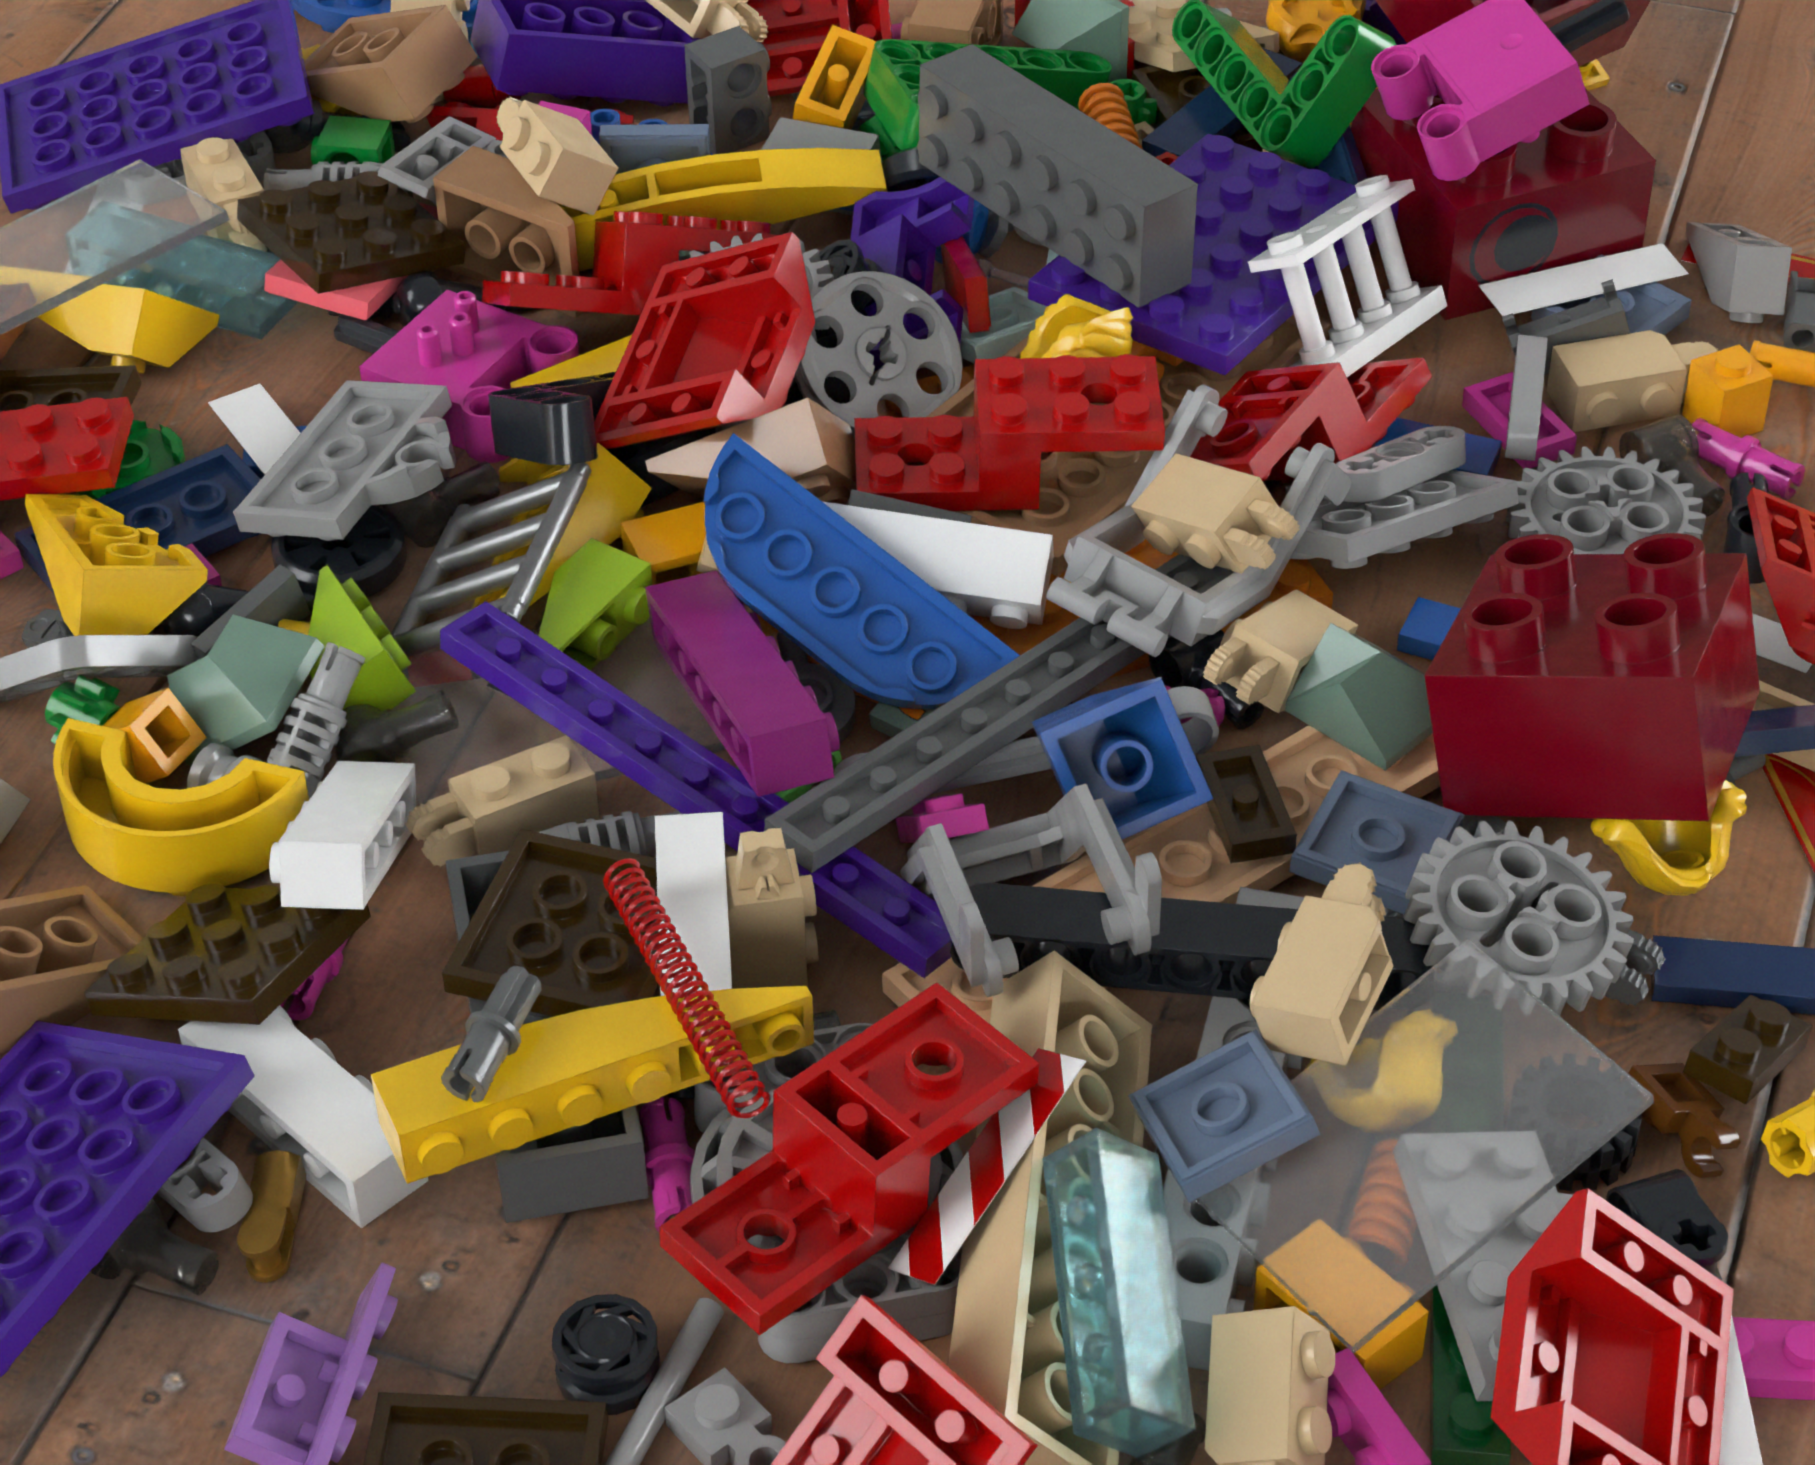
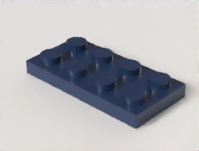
(181, 504)

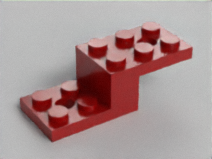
(624, 263)
(1309, 405)
(1017, 414)
(848, 1157)

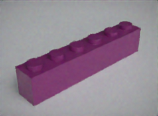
(742, 684)

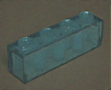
(215, 278)
(1117, 1294)

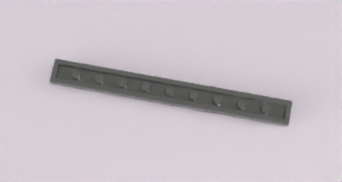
(962, 733)

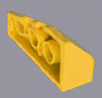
(132, 325)
(610, 497)
(107, 572)

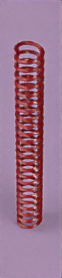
(727, 1057)

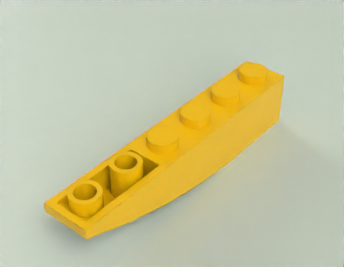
(737, 186)
(573, 1073)

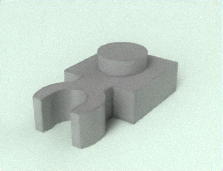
(723, 1423)

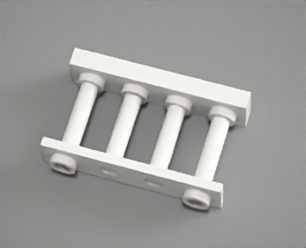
(1379, 320)

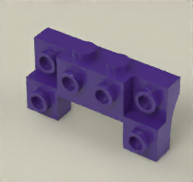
(902, 236)

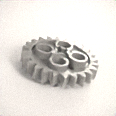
(1603, 502)
(1479, 883)

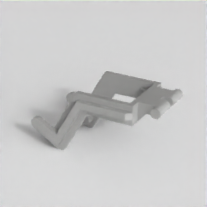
(1148, 605)
(1073, 825)

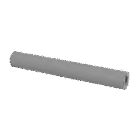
(667, 1383)

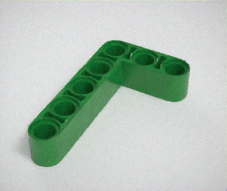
(895, 77)
(1286, 117)

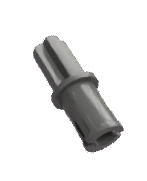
(491, 1035)

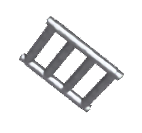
(521, 573)

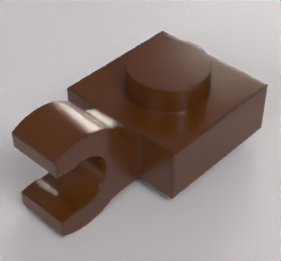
(1687, 1109)

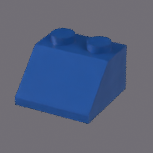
(1126, 752)

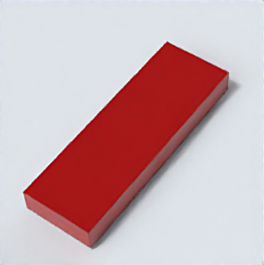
(966, 284)

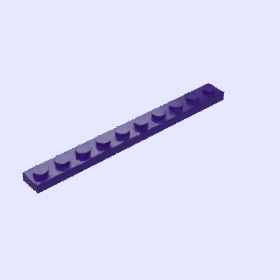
(688, 777)

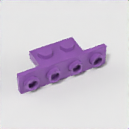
(306, 1382)

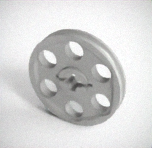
(898, 349)

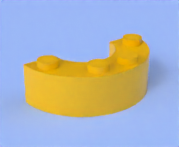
(169, 835)

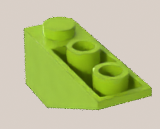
(595, 602)
(348, 620)

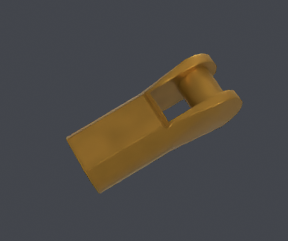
(268, 1226)

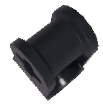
(1675, 1213)

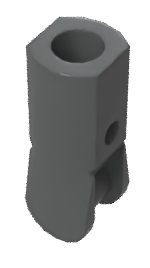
(1800, 313)

